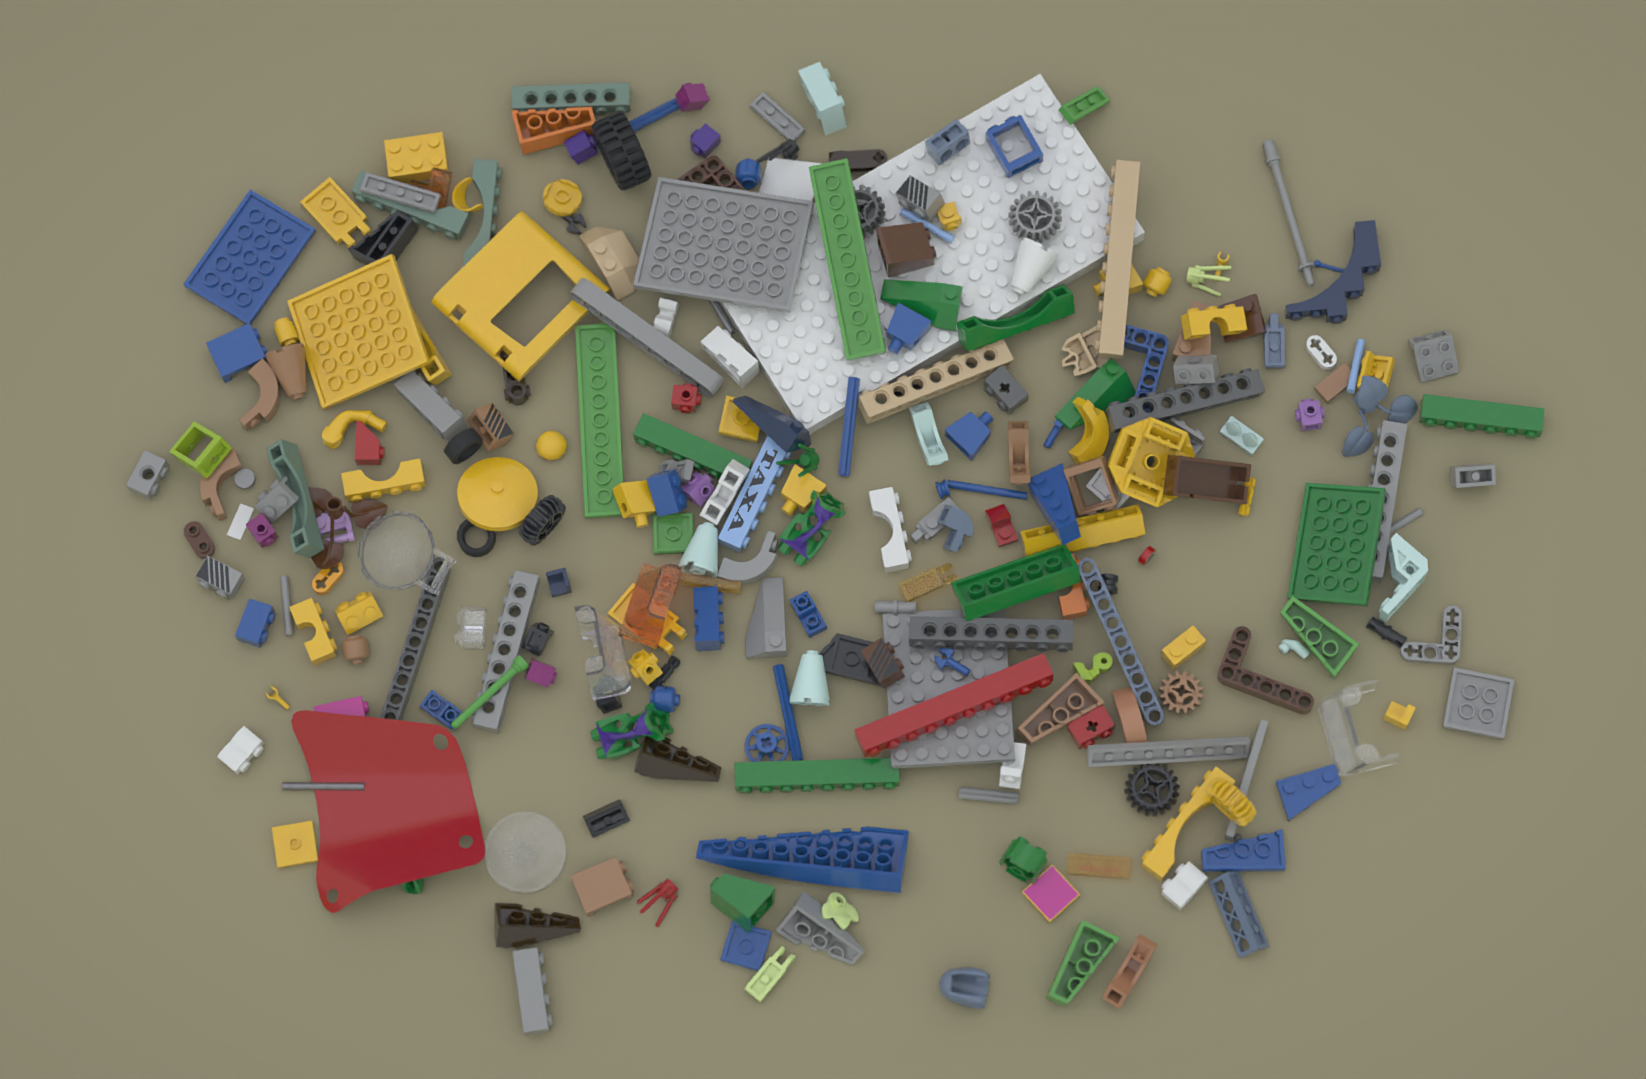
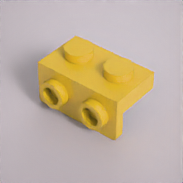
(1376, 366)
(358, 612)

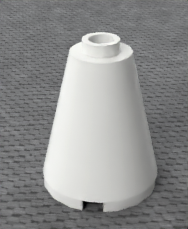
(1031, 265)

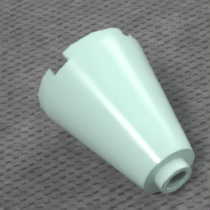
(702, 552)
(810, 681)

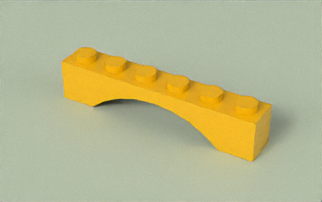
(1161, 858)

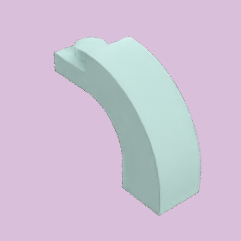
(927, 434)

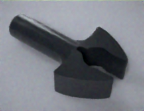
(571, 220)

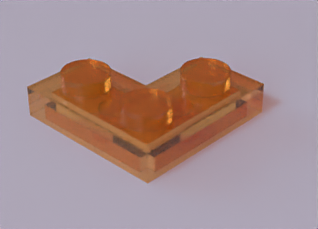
(438, 183)

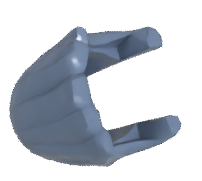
(965, 986)

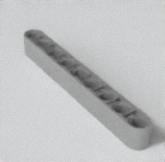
(646, 337)

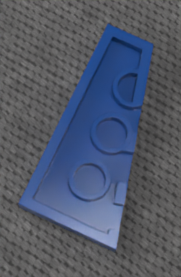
(1251, 854)

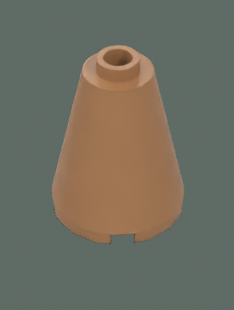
(290, 369)

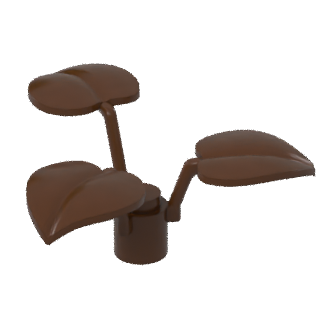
(363, 512)

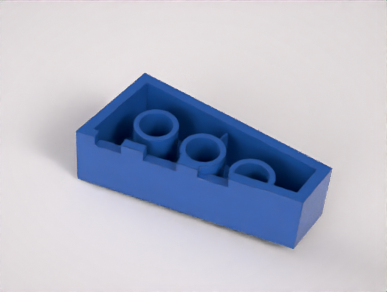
(1054, 500)

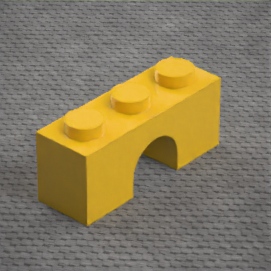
(1229, 319)
(308, 615)

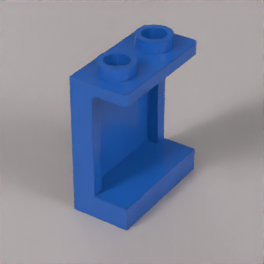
(236, 351)

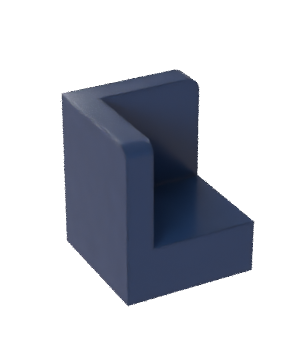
(558, 582)

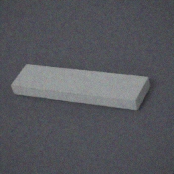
(400, 193)

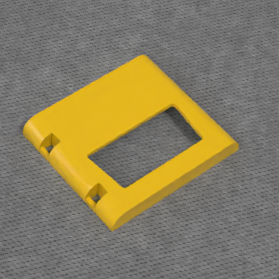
(501, 274)

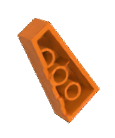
(551, 128)

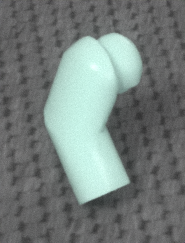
(1295, 645)

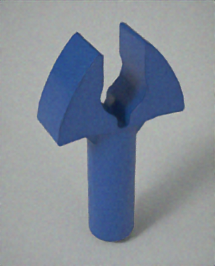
(1053, 434)
(950, 662)

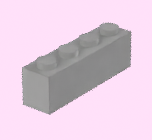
(531, 991)

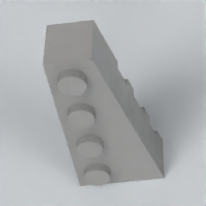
(430, 405)

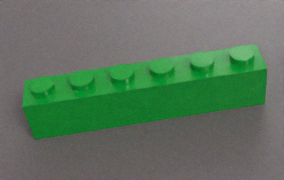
(1481, 415)
(683, 446)

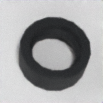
(463, 446)
(474, 552)

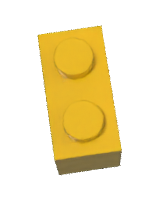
(1183, 648)

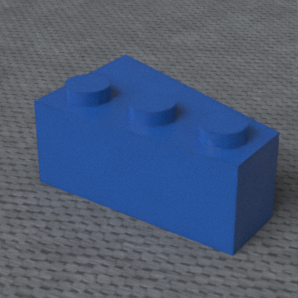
(708, 618)

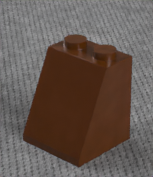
(905, 248)

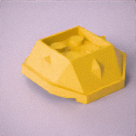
(1130, 456)

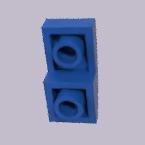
(808, 614)
(440, 709)

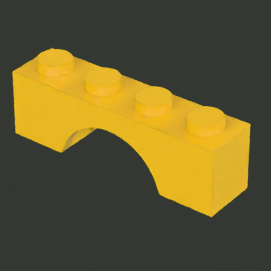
(436, 370)
(408, 477)

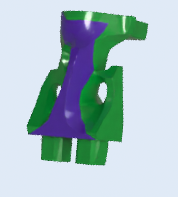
(824, 508)
(615, 738)

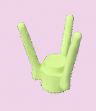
(1197, 276)

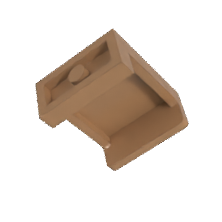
(602, 885)

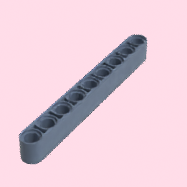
(1114, 634)

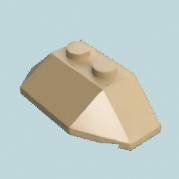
(613, 258)

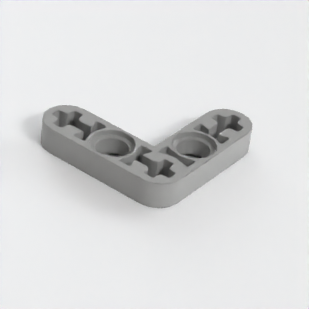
(1440, 649)

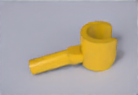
(1220, 262)
(275, 696)

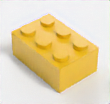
(415, 157)

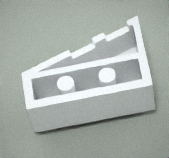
(730, 356)

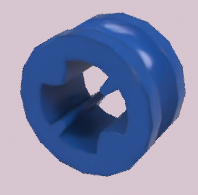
(942, 489)

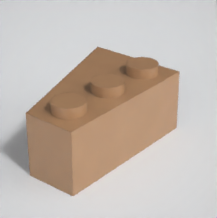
(1193, 347)

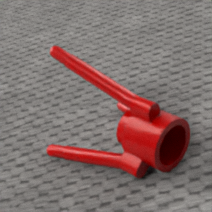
(665, 890)

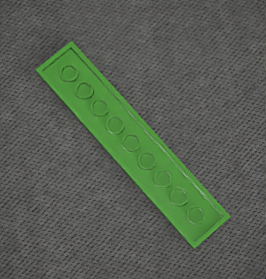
(847, 259)
(599, 418)

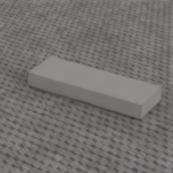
(777, 117)

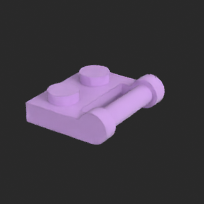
(339, 524)

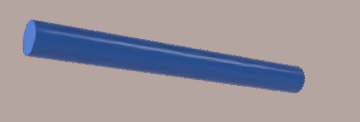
(987, 489)

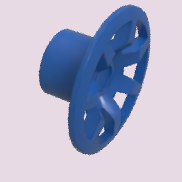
(766, 743)

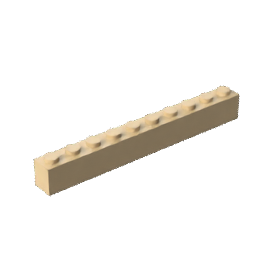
(1119, 259)

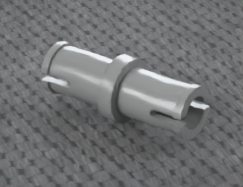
(895, 607)

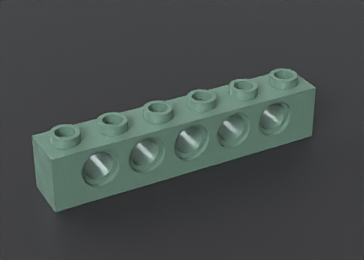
(581, 92)

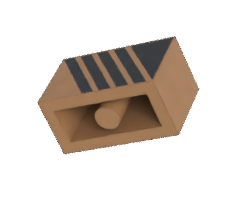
(490, 427)

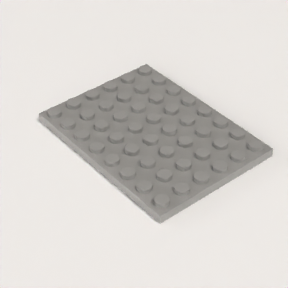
(723, 244)
(974, 740)

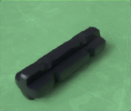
(667, 670)

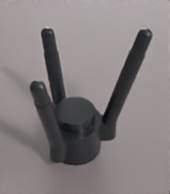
(786, 149)

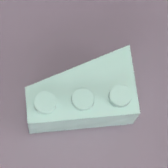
(823, 97)

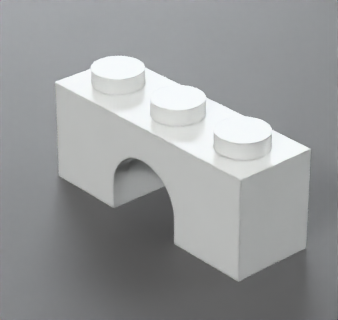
(725, 492)

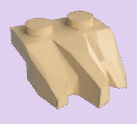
(1083, 352)

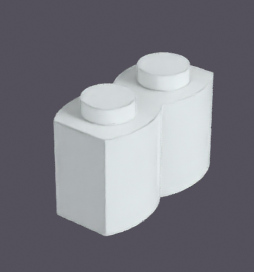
(241, 750)
(1183, 885)

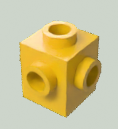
(644, 666)

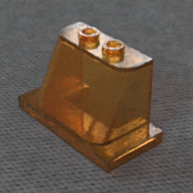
(650, 604)

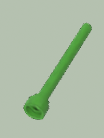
(519, 665)

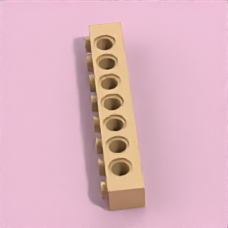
(873, 411)

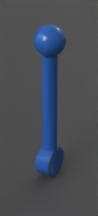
(1318, 264)

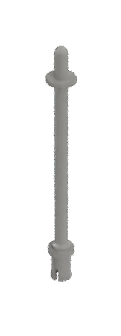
(1273, 161)

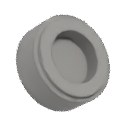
(244, 479)

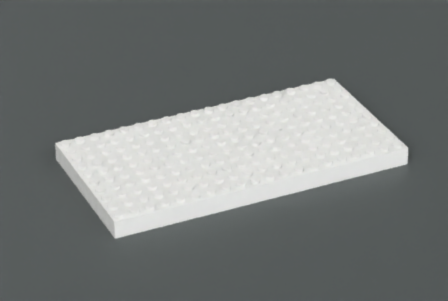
(805, 348)

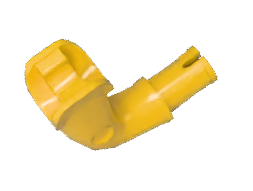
(333, 434)

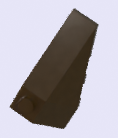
(667, 761)
(524, 927)

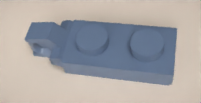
(1274, 343)

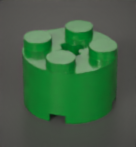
(1024, 860)

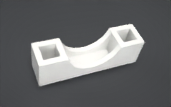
(884, 505)

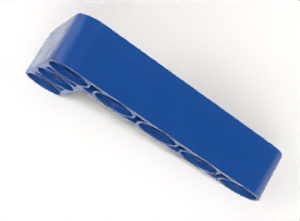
(1153, 354)

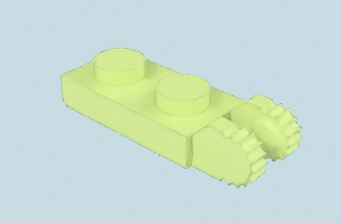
(768, 975)

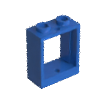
(1021, 163)

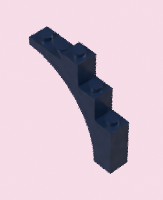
(1350, 284)

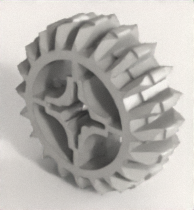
(1027, 216)

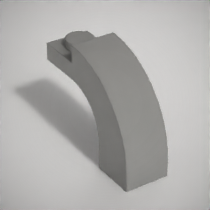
(752, 570)

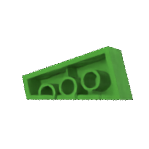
(1322, 638)
(1081, 958)

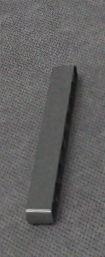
(414, 652)

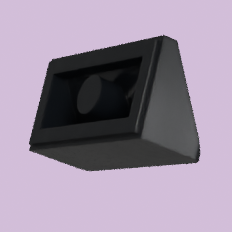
(606, 818)

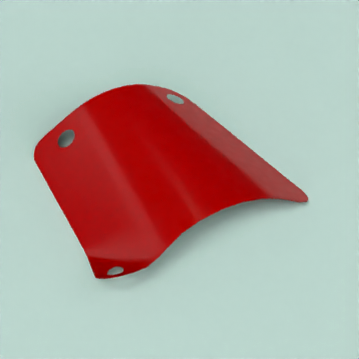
(406, 817)

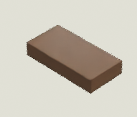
(1334, 383)

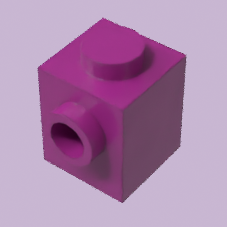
(692, 97)
(262, 530)
(541, 673)

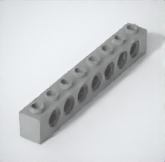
(1396, 433)
(530, 584)

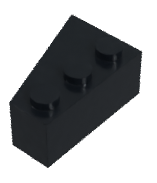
(389, 238)

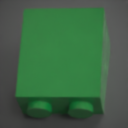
(741, 899)

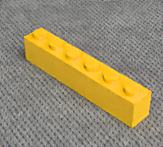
(1094, 531)

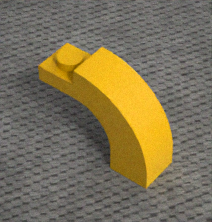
(1095, 433)

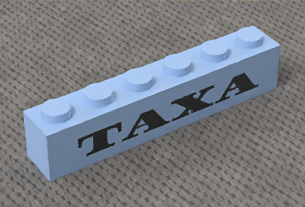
(753, 496)

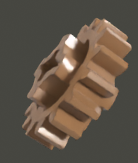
(1173, 691)

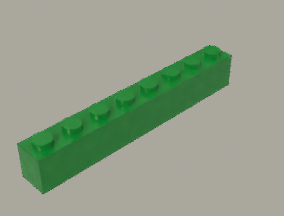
(815, 775)

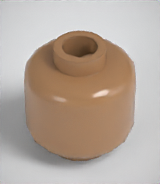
(355, 649)

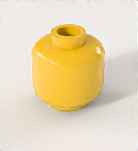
(1157, 282)

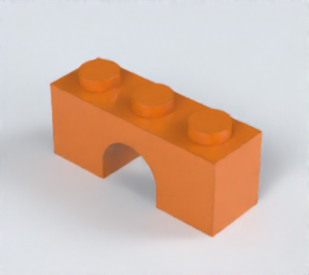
(1074, 604)

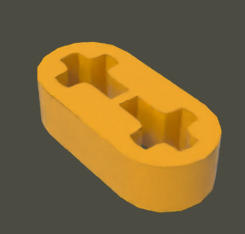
(330, 582)

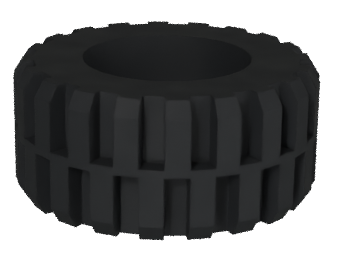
(621, 150)

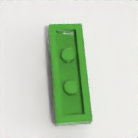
(1084, 105)

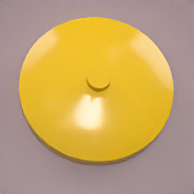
(497, 493)

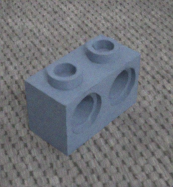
(947, 142)

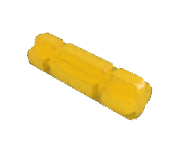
(1244, 509)

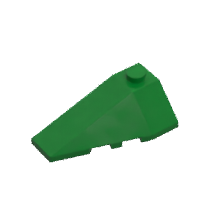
(930, 299)
(1106, 386)

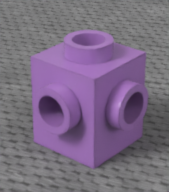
(1309, 414)
(698, 488)

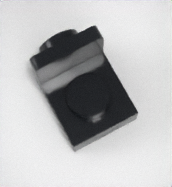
(537, 638)

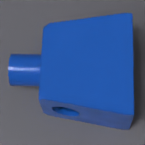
(906, 329)
(970, 433)

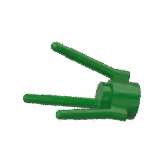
(808, 460)

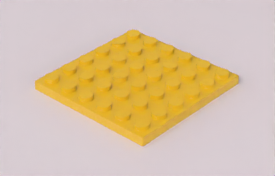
(358, 331)

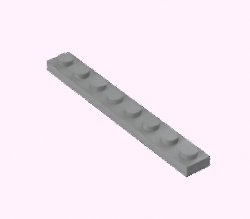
(1168, 751)

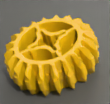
(1231, 801)

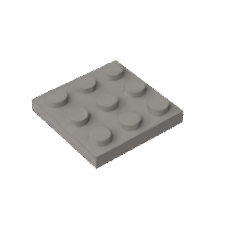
(1478, 703)

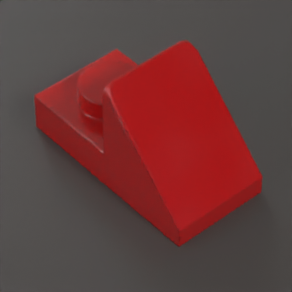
(1001, 525)

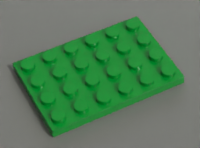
(1337, 544)

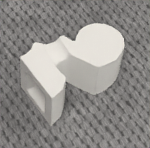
(665, 319)

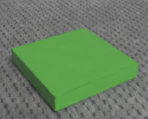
(672, 533)

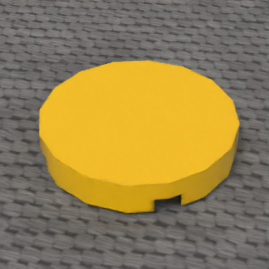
(562, 197)

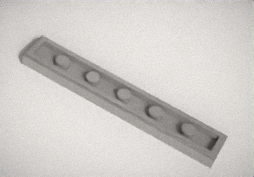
(1249, 771)

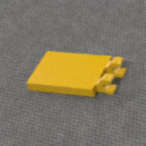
(335, 212)
(619, 610)

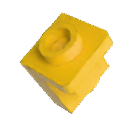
(949, 217)

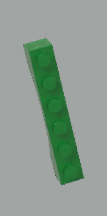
(1051, 306)

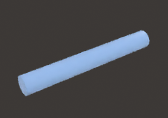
(932, 228)
(1355, 366)

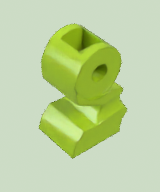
(1101, 664)

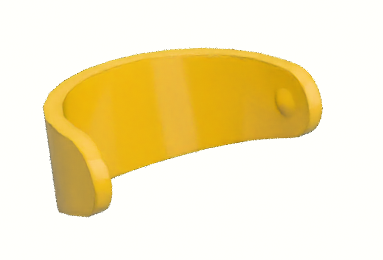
(458, 197)

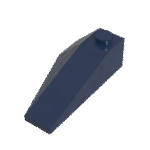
(781, 428)

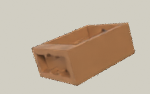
(1070, 473)

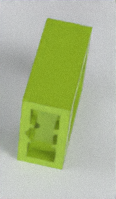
(203, 464)

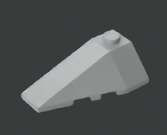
(767, 625)
(807, 926)

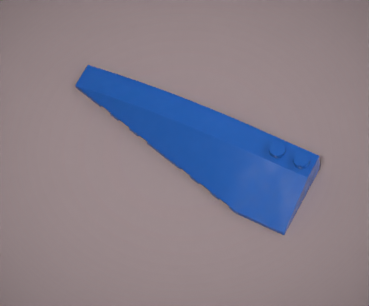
(841, 859)

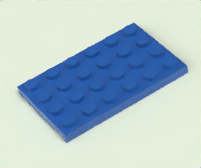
(249, 257)

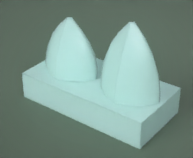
(1241, 436)

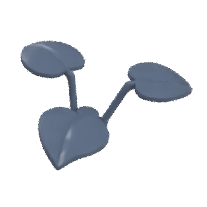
(1370, 392)

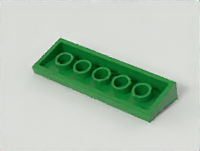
(1016, 582)

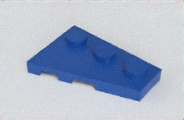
(1306, 788)

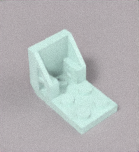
(1407, 570)

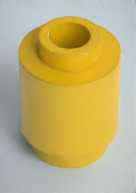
(285, 332)

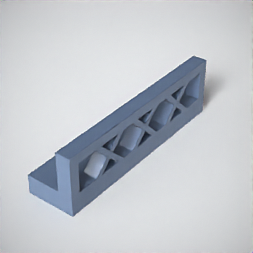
(1242, 906)

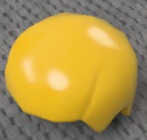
(551, 445)

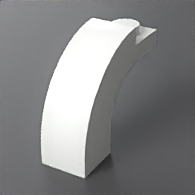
(1012, 772)

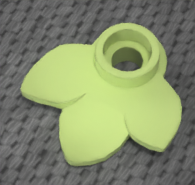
(839, 910)

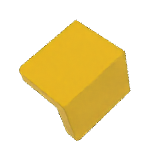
(1399, 715)

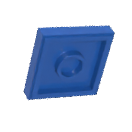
(746, 948)

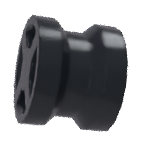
(1110, 580)

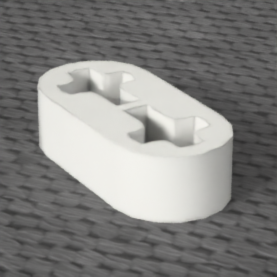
(1324, 349)

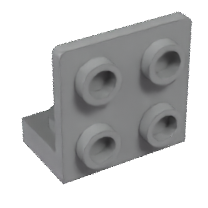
(1434, 355)

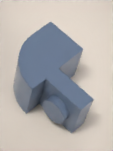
(960, 526)

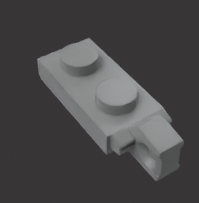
(928, 526)

